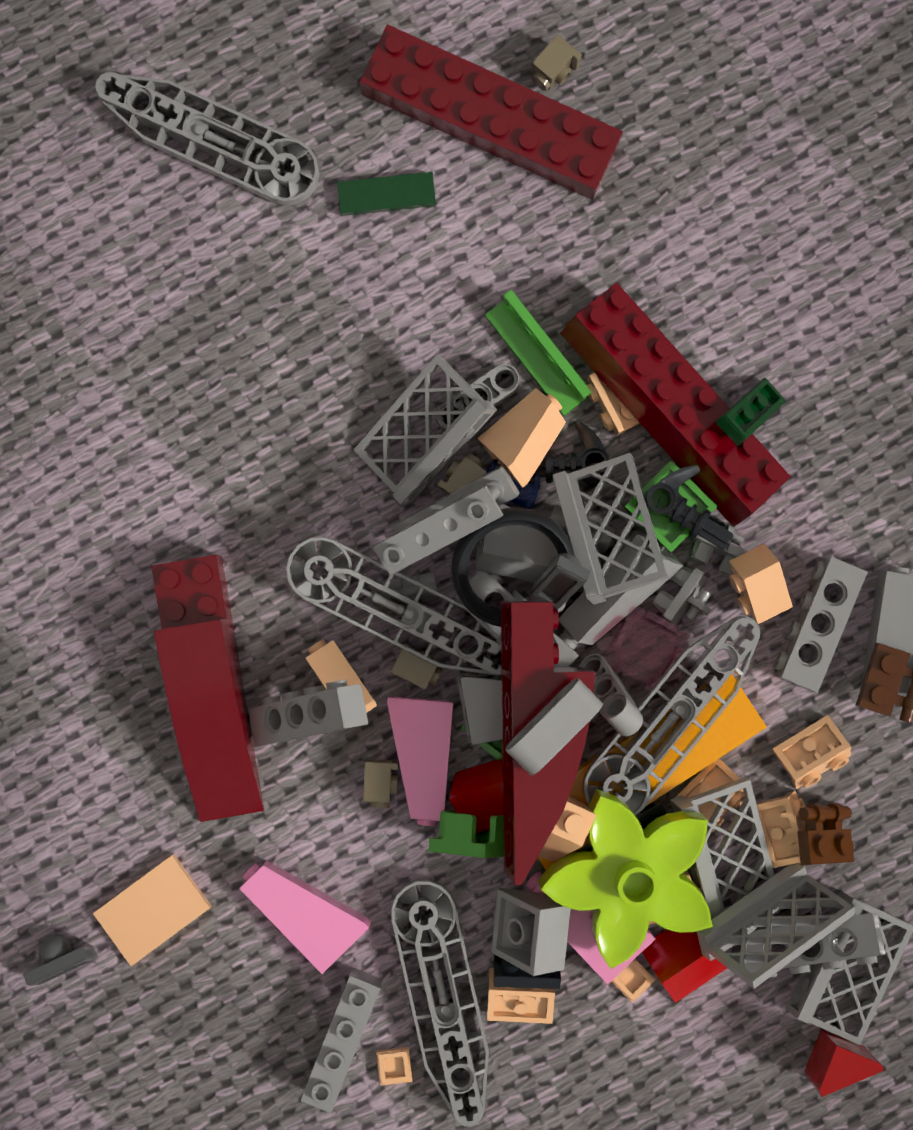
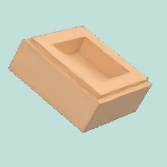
(633, 980)
(394, 1066)

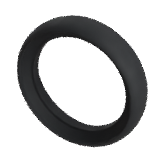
(465, 545)

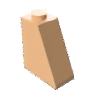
(524, 435)
(332, 666)
(569, 831)

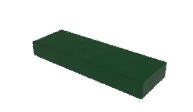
(386, 193)
(751, 411)

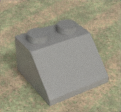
(530, 931)

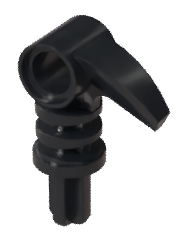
(593, 453)
(685, 515)

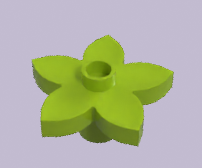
(632, 876)

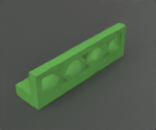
(537, 353)

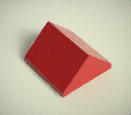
(479, 793)
(680, 963)
(838, 1063)

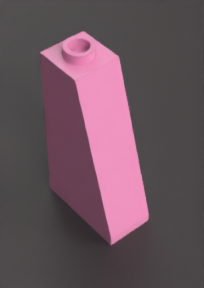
(422, 746)
(304, 915)
(583, 941)

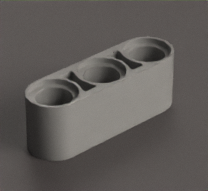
(488, 387)
(617, 703)
(554, 726)

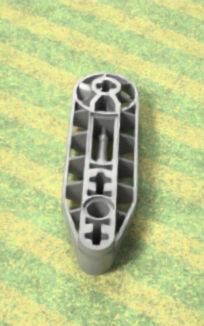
(193, 126)
(415, 618)
(686, 704)
(447, 1016)

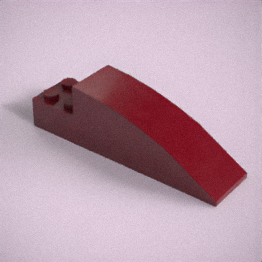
(527, 685)
(206, 687)

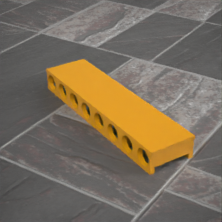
(730, 729)

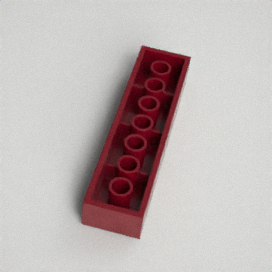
(490, 112)
(672, 403)

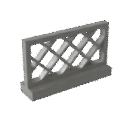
(437, 454)
(582, 537)
(703, 870)
(759, 910)
(812, 985)

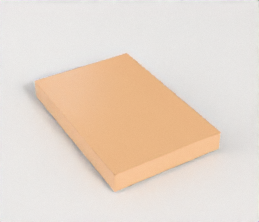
(152, 910)

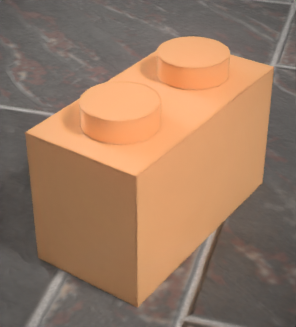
(760, 584)

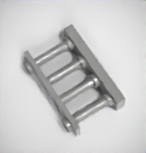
(447, 520)

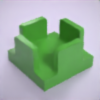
(668, 534)
(459, 838)

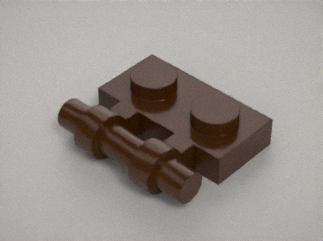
(883, 682)
(827, 845)

